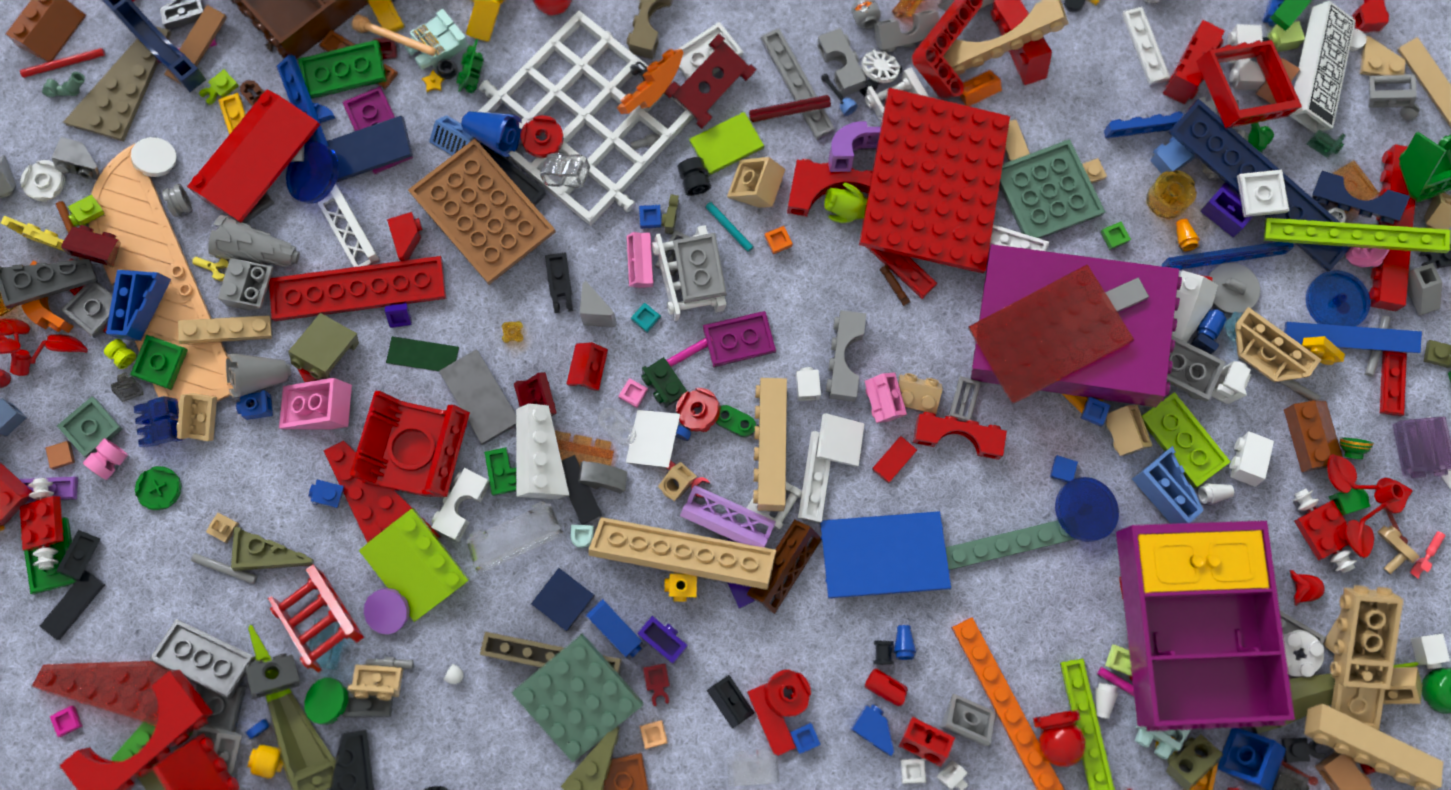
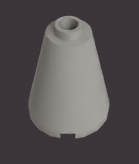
(254, 373)

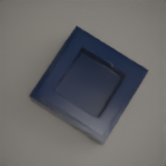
(1205, 343)

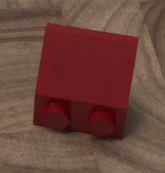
(93, 246)

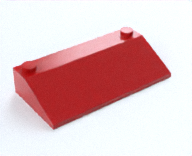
(253, 155)

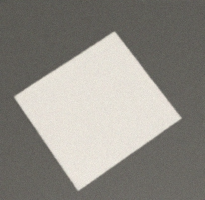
(653, 439)

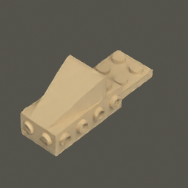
(1364, 651)

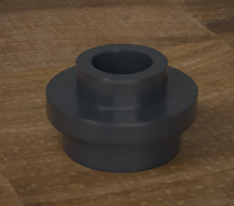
(447, 64)

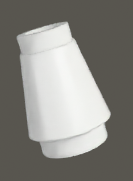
(1214, 493)
(1105, 699)

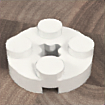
(1313, 651)

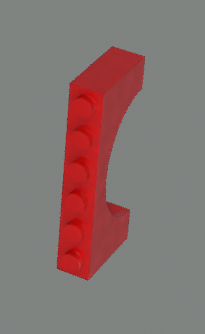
(814, 179)
(179, 714)

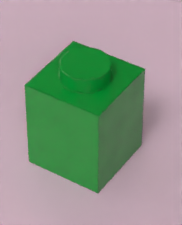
(1352, 501)

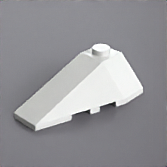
(1195, 301)

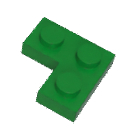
(501, 475)

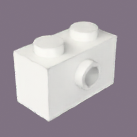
(1251, 458)

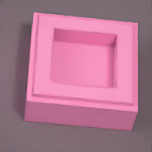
(633, 393)

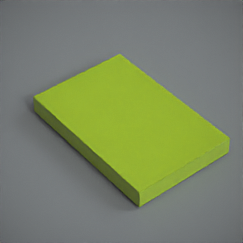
(727, 143)

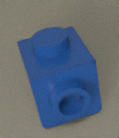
(326, 493)

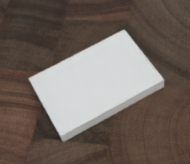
(698, 51)

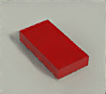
(894, 459)

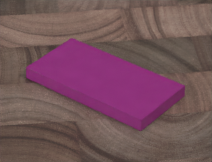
(369, 110)

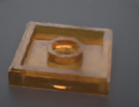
(1356, 182)

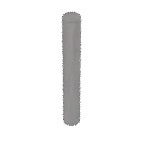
(1375, 354)
(224, 568)

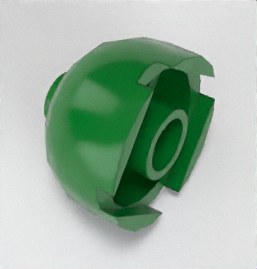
(1437, 689)

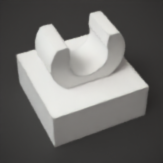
(953, 776)

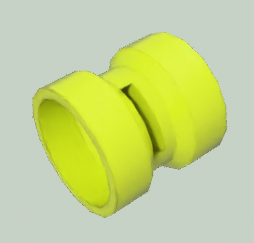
(120, 354)

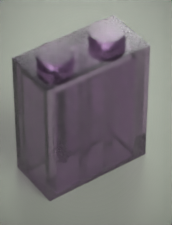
(1423, 446)

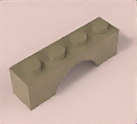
(645, 38)

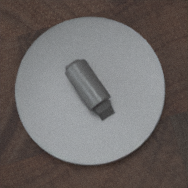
(1236, 288)

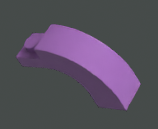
(847, 140)

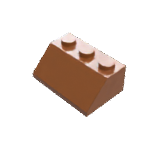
(45, 27)
(1312, 434)

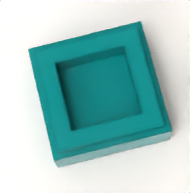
(645, 317)

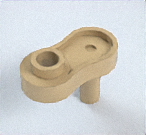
(1392, 536)

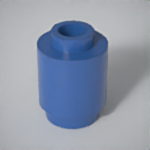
(1212, 324)

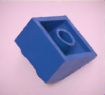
(1251, 758)

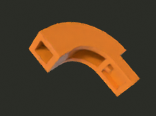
(40, 314)

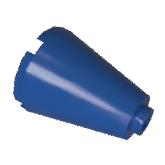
(494, 130)

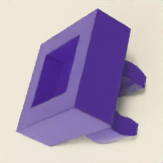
(398, 315)

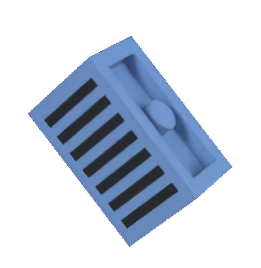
(449, 135)

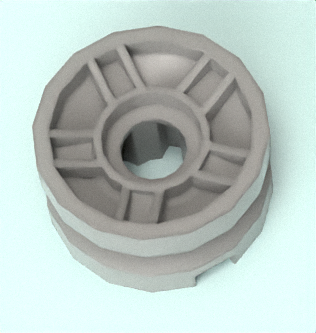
(177, 200)

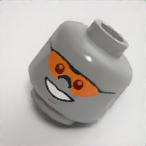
(866, 13)

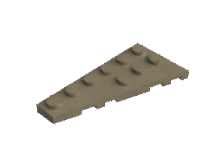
(117, 96)

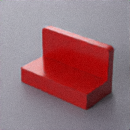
(587, 365)

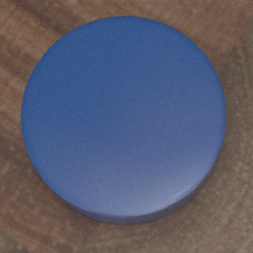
(683, 433)
(257, 729)

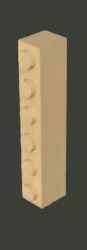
(772, 444)
(1373, 748)

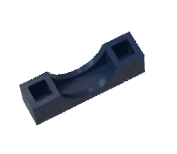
(1387, 206)

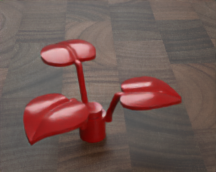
(20, 358)
(1388, 492)

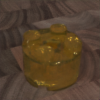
(1171, 194)

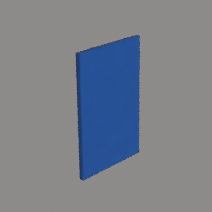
(884, 555)

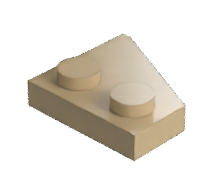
(1380, 60)

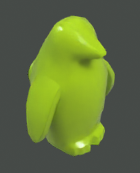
(846, 204)

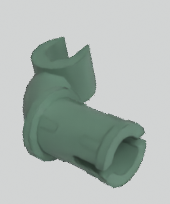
(69, 88)

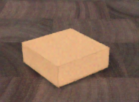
(653, 734)

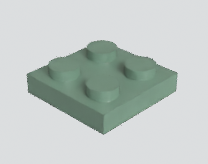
(89, 426)

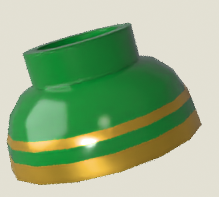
(1355, 448)

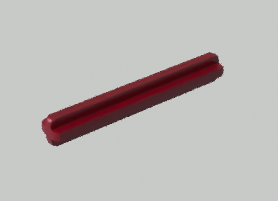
(790, 108)

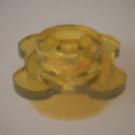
(508, 327)

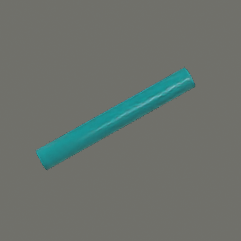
(729, 226)

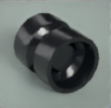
(693, 175)

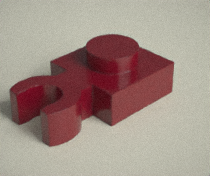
(657, 679)

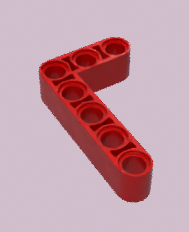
(929, 55)

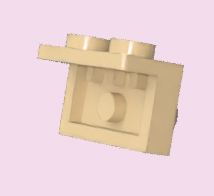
(920, 393)
(196, 417)
(376, 681)

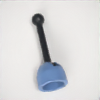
(847, 105)

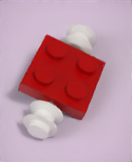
(41, 523)
(1324, 530)

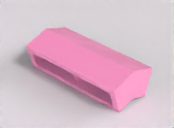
(639, 260)

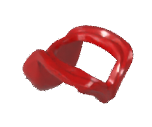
(1307, 587)

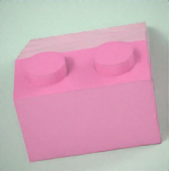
(316, 405)

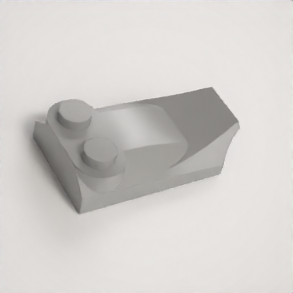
(1194, 370)

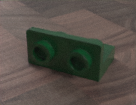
(664, 382)

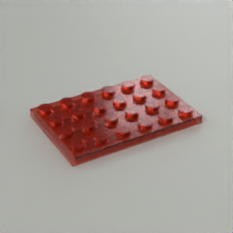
(1050, 334)

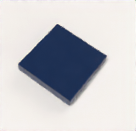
(562, 599)

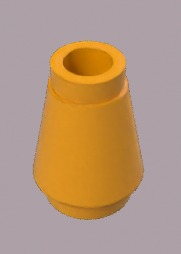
(1187, 237)

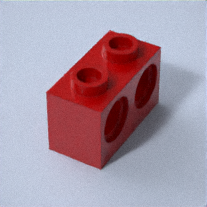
(926, 741)

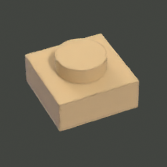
(1094, 170)

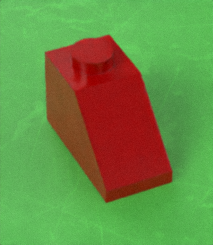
(405, 234)

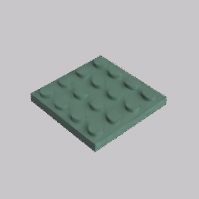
(1049, 191)
(577, 697)

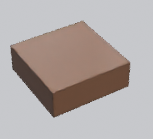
(60, 455)

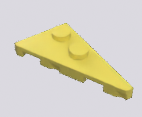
(33, 232)

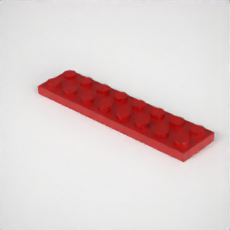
(357, 288)

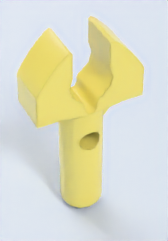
(212, 267)

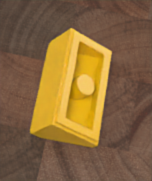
(483, 19)

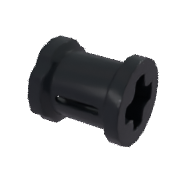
(883, 653)

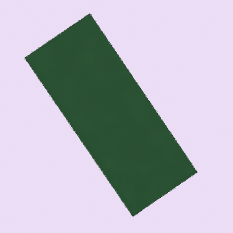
(421, 354)

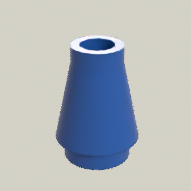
(904, 643)

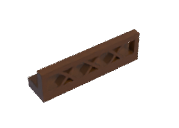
(788, 550)

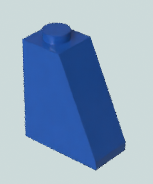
(615, 629)

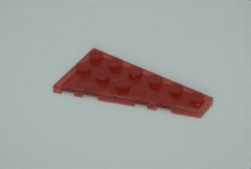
(110, 686)

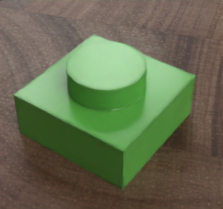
(1115, 235)

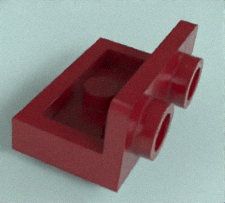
(535, 391)

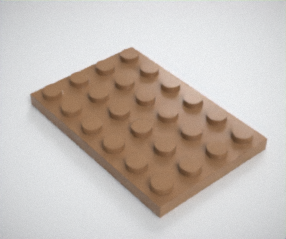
(482, 211)

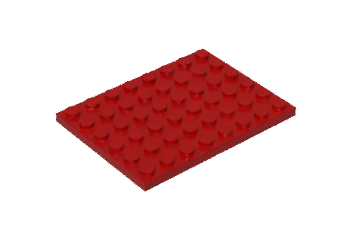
(935, 181)

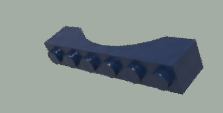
(156, 43)

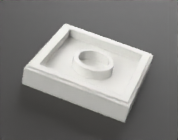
(1263, 193)
(840, 440)

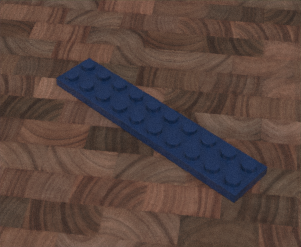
(1230, 155)

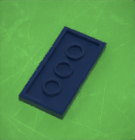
(371, 147)

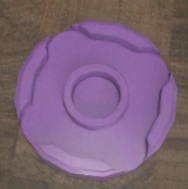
(386, 611)

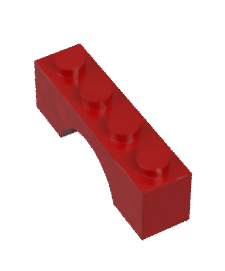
(1371, 16)
(987, 440)

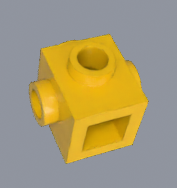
(681, 595)

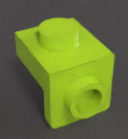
(84, 211)

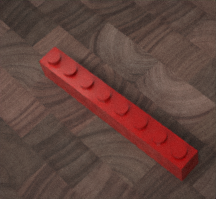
(1391, 277)

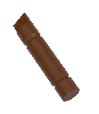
(895, 285)

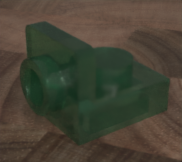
(1325, 144)

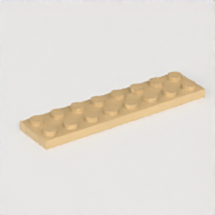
(683, 553)

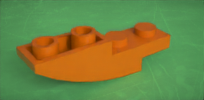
(657, 81)

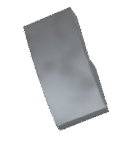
(602, 475)

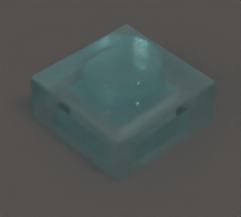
(1230, 325)

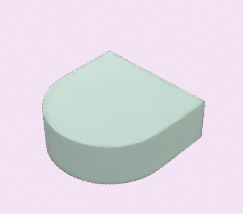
(582, 535)

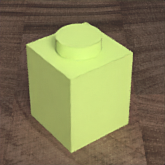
(1288, 39)

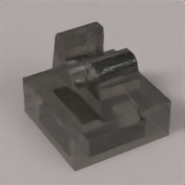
(126, 387)

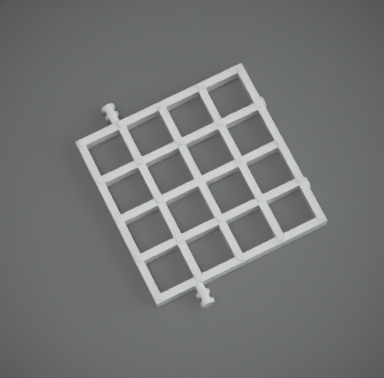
(585, 115)

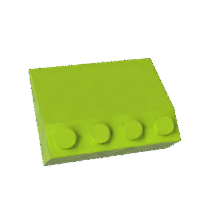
(414, 563)

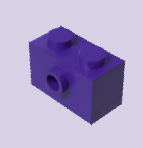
(663, 639)

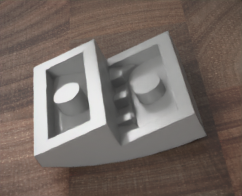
(225, 743)

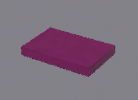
(739, 339)

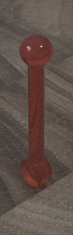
(1394, 524)
(1312, 780)

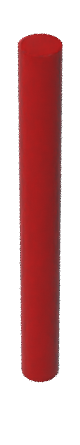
(62, 62)

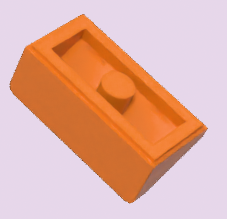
(980, 88)

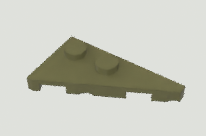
(254, 552)
(595, 767)

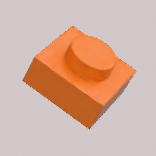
(778, 240)

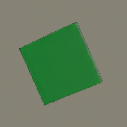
(159, 362)

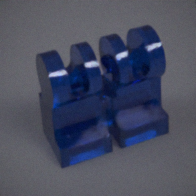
(161, 416)

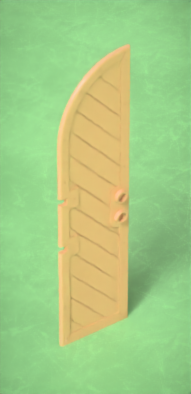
(150, 245)

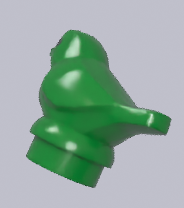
(1260, 136)

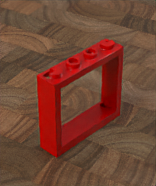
(1273, 71)

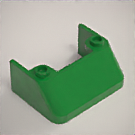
(1426, 167)

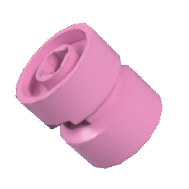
(105, 459)

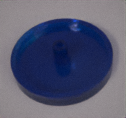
(315, 176)
(1337, 299)
(1087, 509)

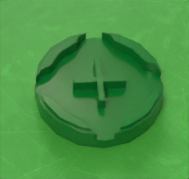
(158, 488)

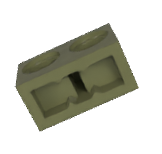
(1197, 765)

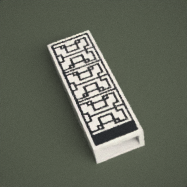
(1323, 66)

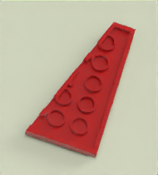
(371, 504)

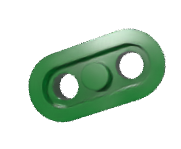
(734, 421)

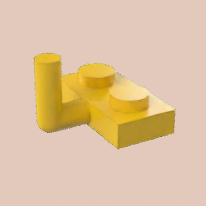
(1324, 349)

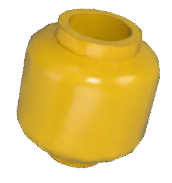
(265, 761)

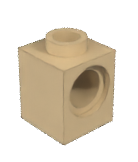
(682, 475)

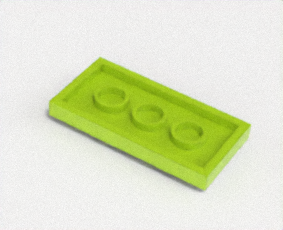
(1195, 450)

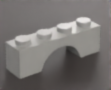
(844, 382)

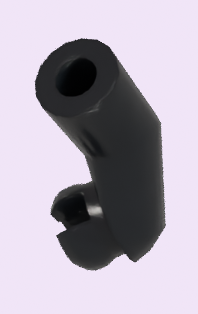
(638, 68)

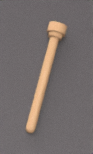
(362, 25)

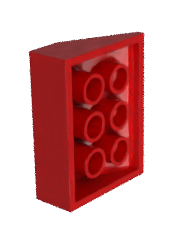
(195, 768)

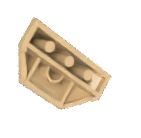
(1271, 349)

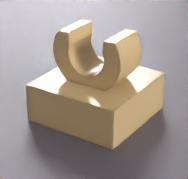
(222, 527)

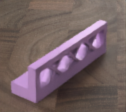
(722, 523)

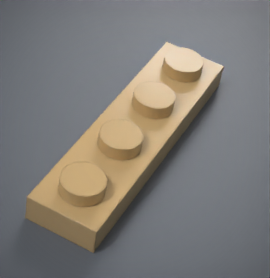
(224, 329)

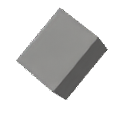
(594, 309)
(969, 720)

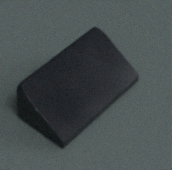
(730, 701)

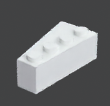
(538, 455)

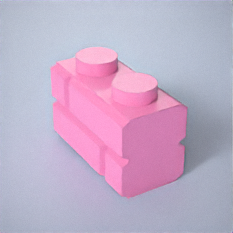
(885, 397)

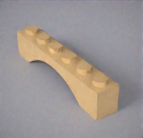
(1044, 18)

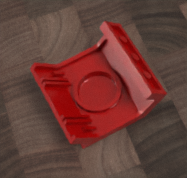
(409, 446)

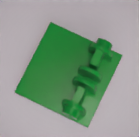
(472, 65)

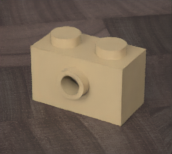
(1128, 430)

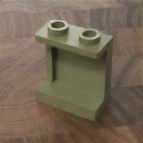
(322, 346)

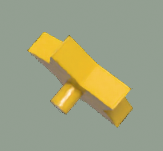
(433, 82)

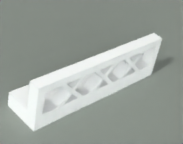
(353, 223)

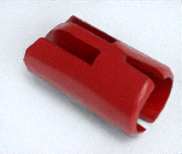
(886, 687)

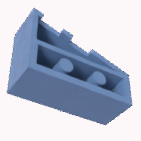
(1168, 488)

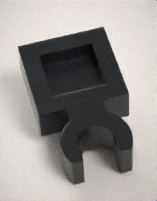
(1441, 259)
(1299, 750)

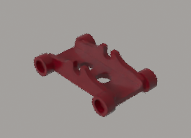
(689, 93)

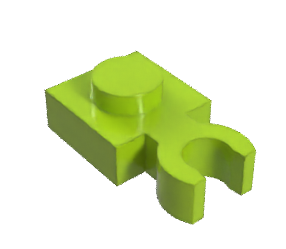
(221, 85)

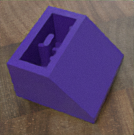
(1226, 210)

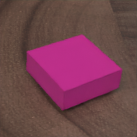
(66, 721)

